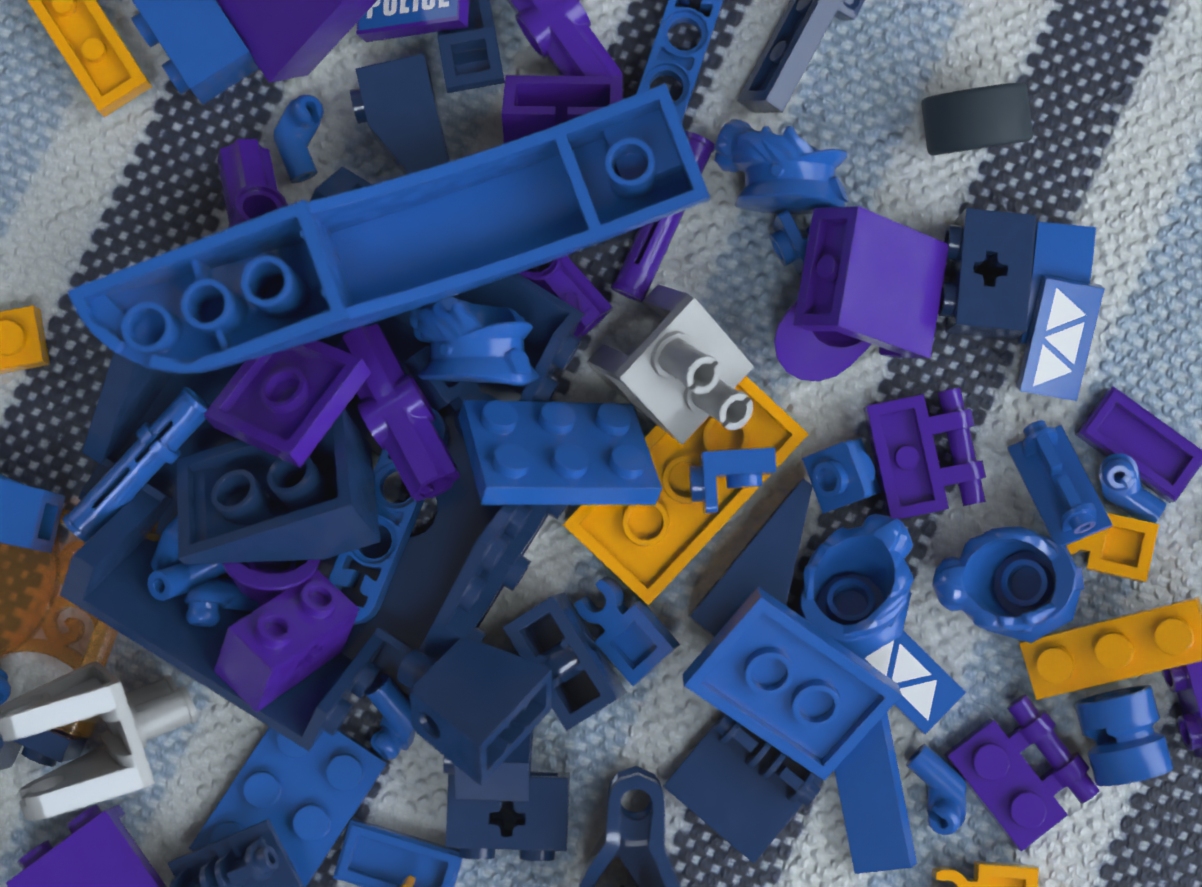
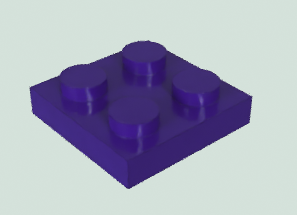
(288, 398)

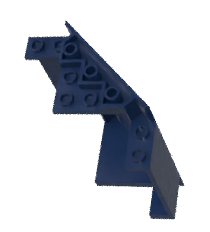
(444, 574)

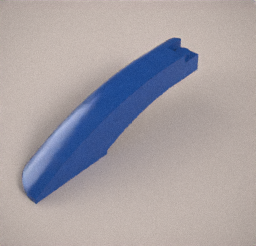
(398, 242)

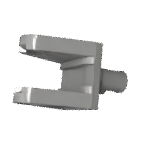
(680, 369)
(121, 761)

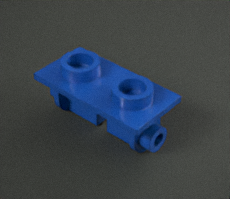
(1058, 484)

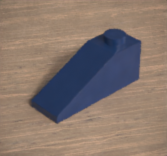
(401, 112)
(763, 563)

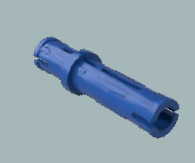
(153, 448)

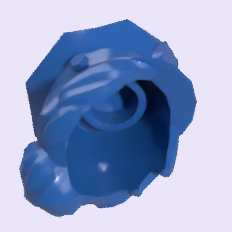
(780, 169)
(473, 342)
(1011, 583)
(860, 584)

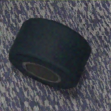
(977, 118)

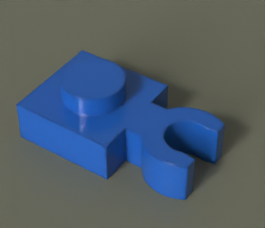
(632, 636)

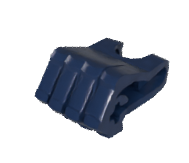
(633, 836)

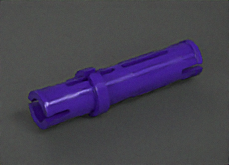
(654, 239)

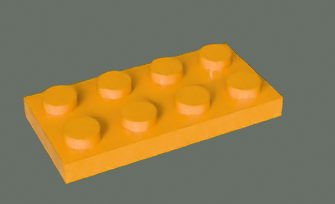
(655, 542)

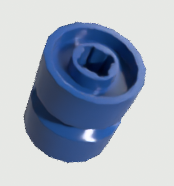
(1124, 736)

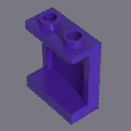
(871, 281)
(93, 856)

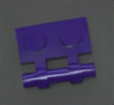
(908, 457)
(1006, 782)

